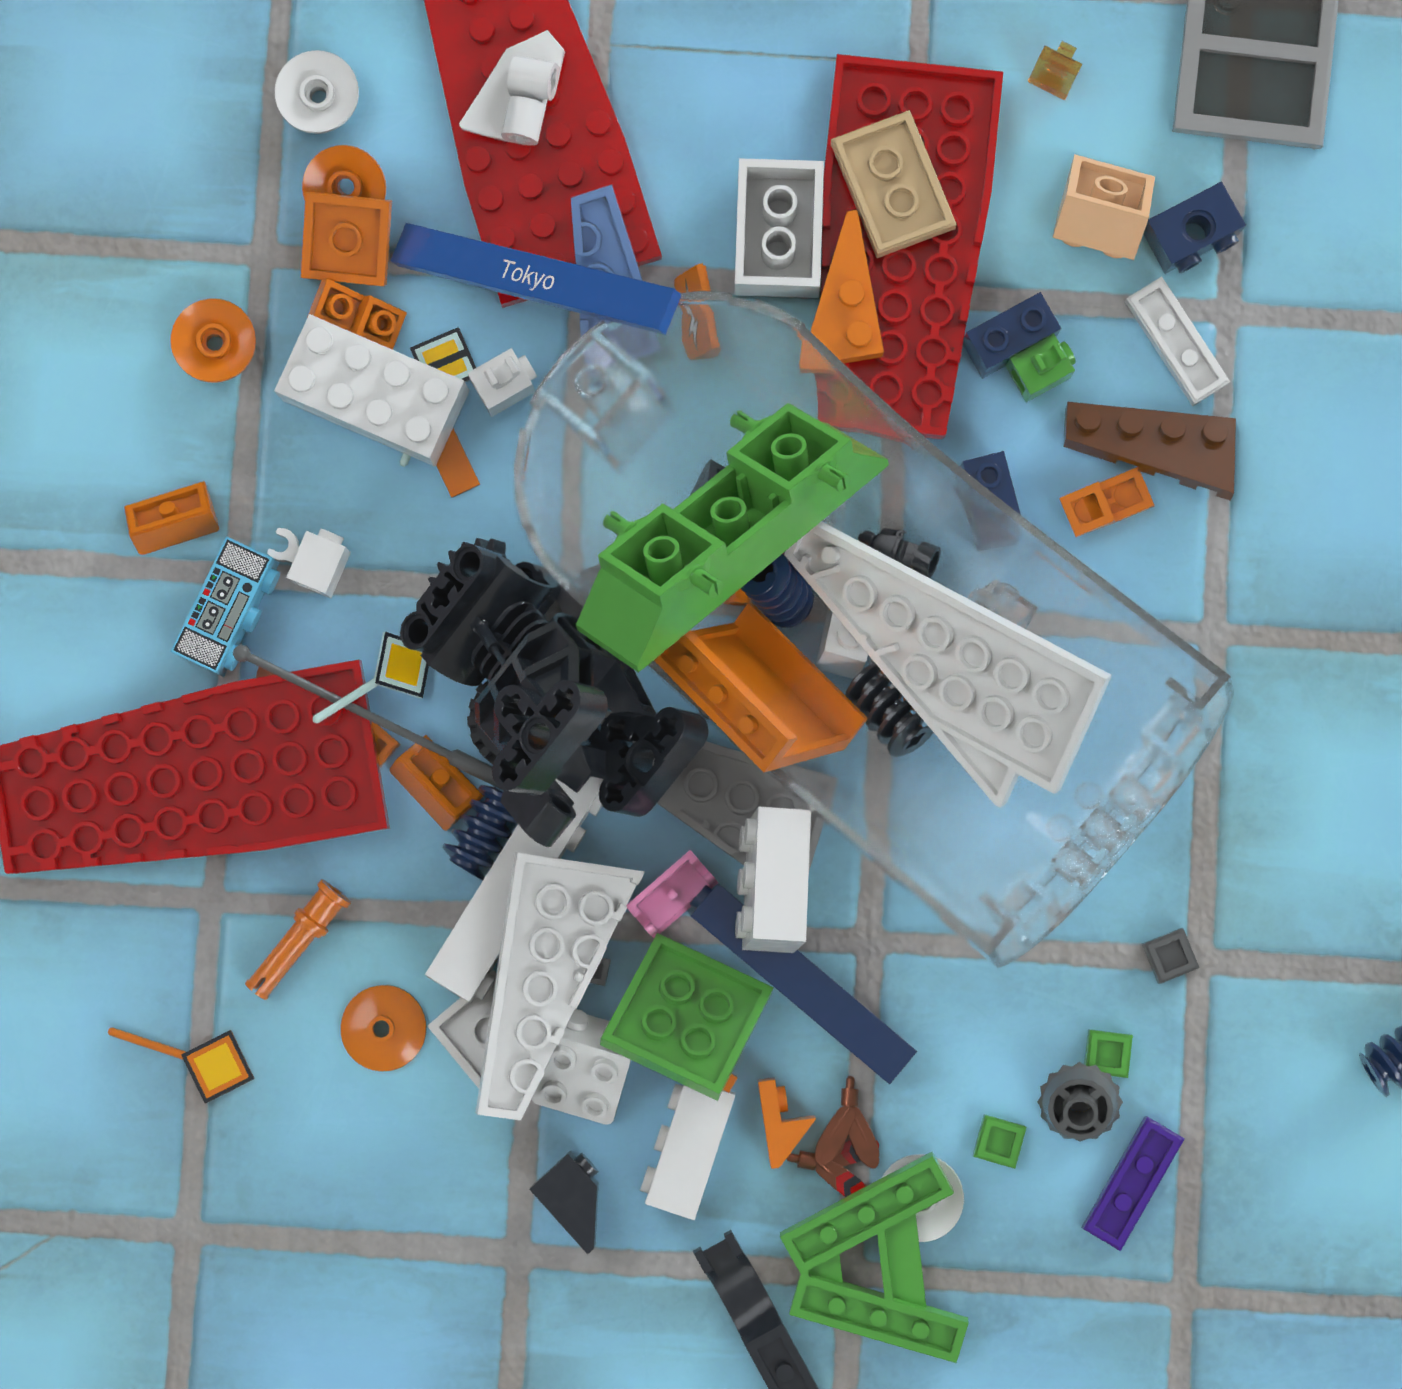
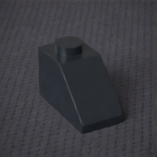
(572, 1197)

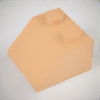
(1104, 207)

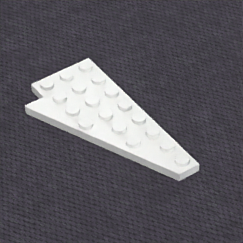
(976, 679)

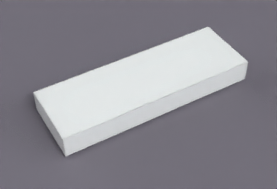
(1177, 341)

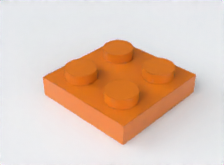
(346, 238)

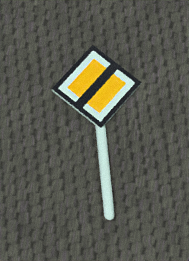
(446, 353)

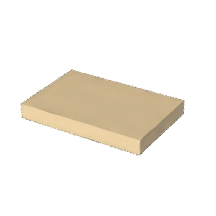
(893, 184)

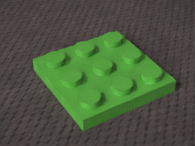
(686, 1016)

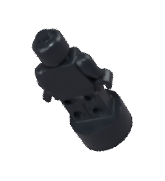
(890, 542)

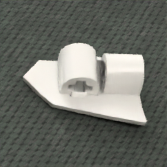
(517, 92)

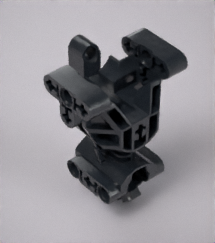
(546, 693)

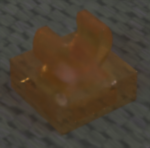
(1056, 70)

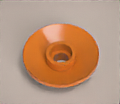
(344, 162)
(207, 320)
(405, 1024)

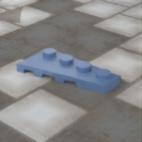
(601, 239)

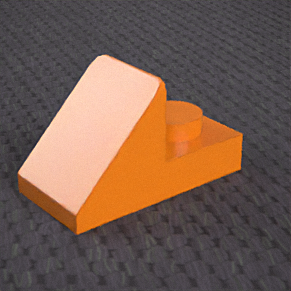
(780, 1134)

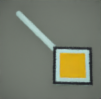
(395, 669)

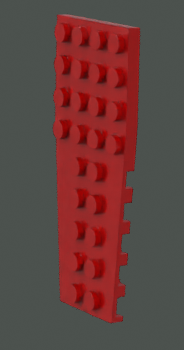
(526, 190)
(928, 286)
(194, 777)

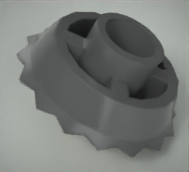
(1088, 1093)

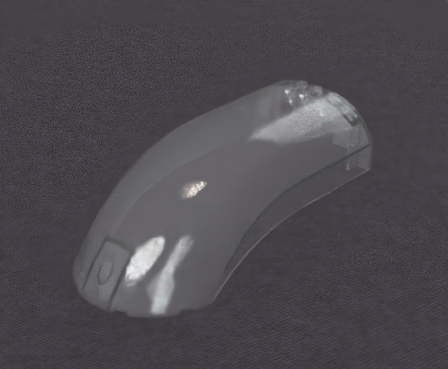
(632, 426)

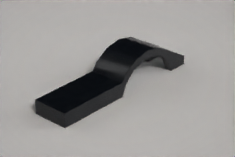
(754, 1315)

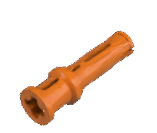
(309, 923)

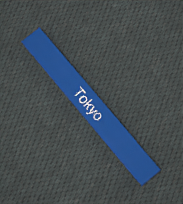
(537, 278)

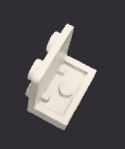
(582, 1073)

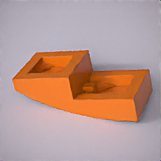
(1106, 502)

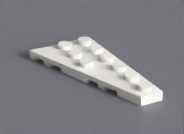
(549, 950)

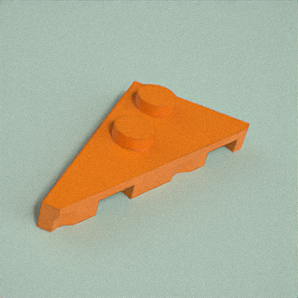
(847, 310)

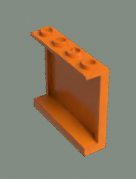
(762, 691)

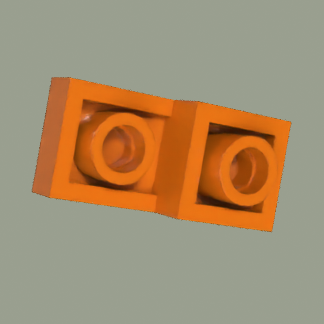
(358, 313)

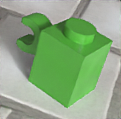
(1041, 367)

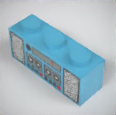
(226, 607)

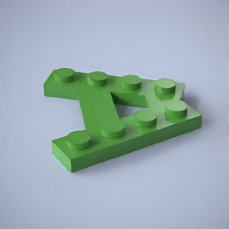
(901, 1312)

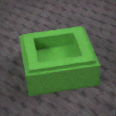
(1109, 1052)
(999, 1141)

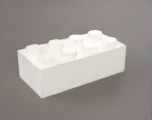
(372, 390)

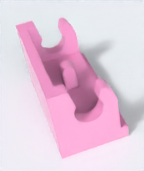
(671, 894)

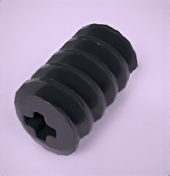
(887, 712)

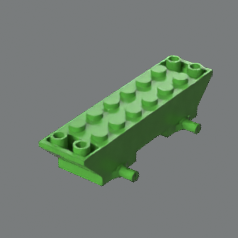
(690, 559)

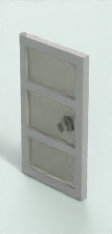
(1256, 70)

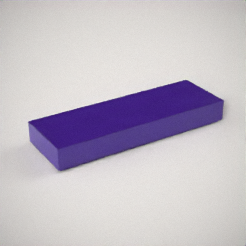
(1132, 1183)

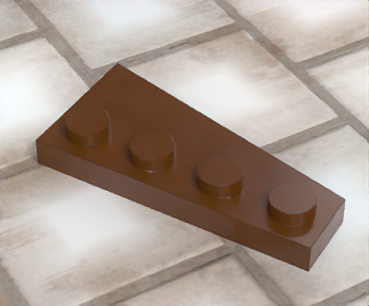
(1175, 444)

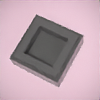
(1170, 955)

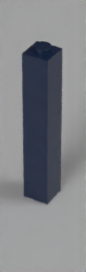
(808, 989)

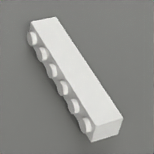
(476, 939)

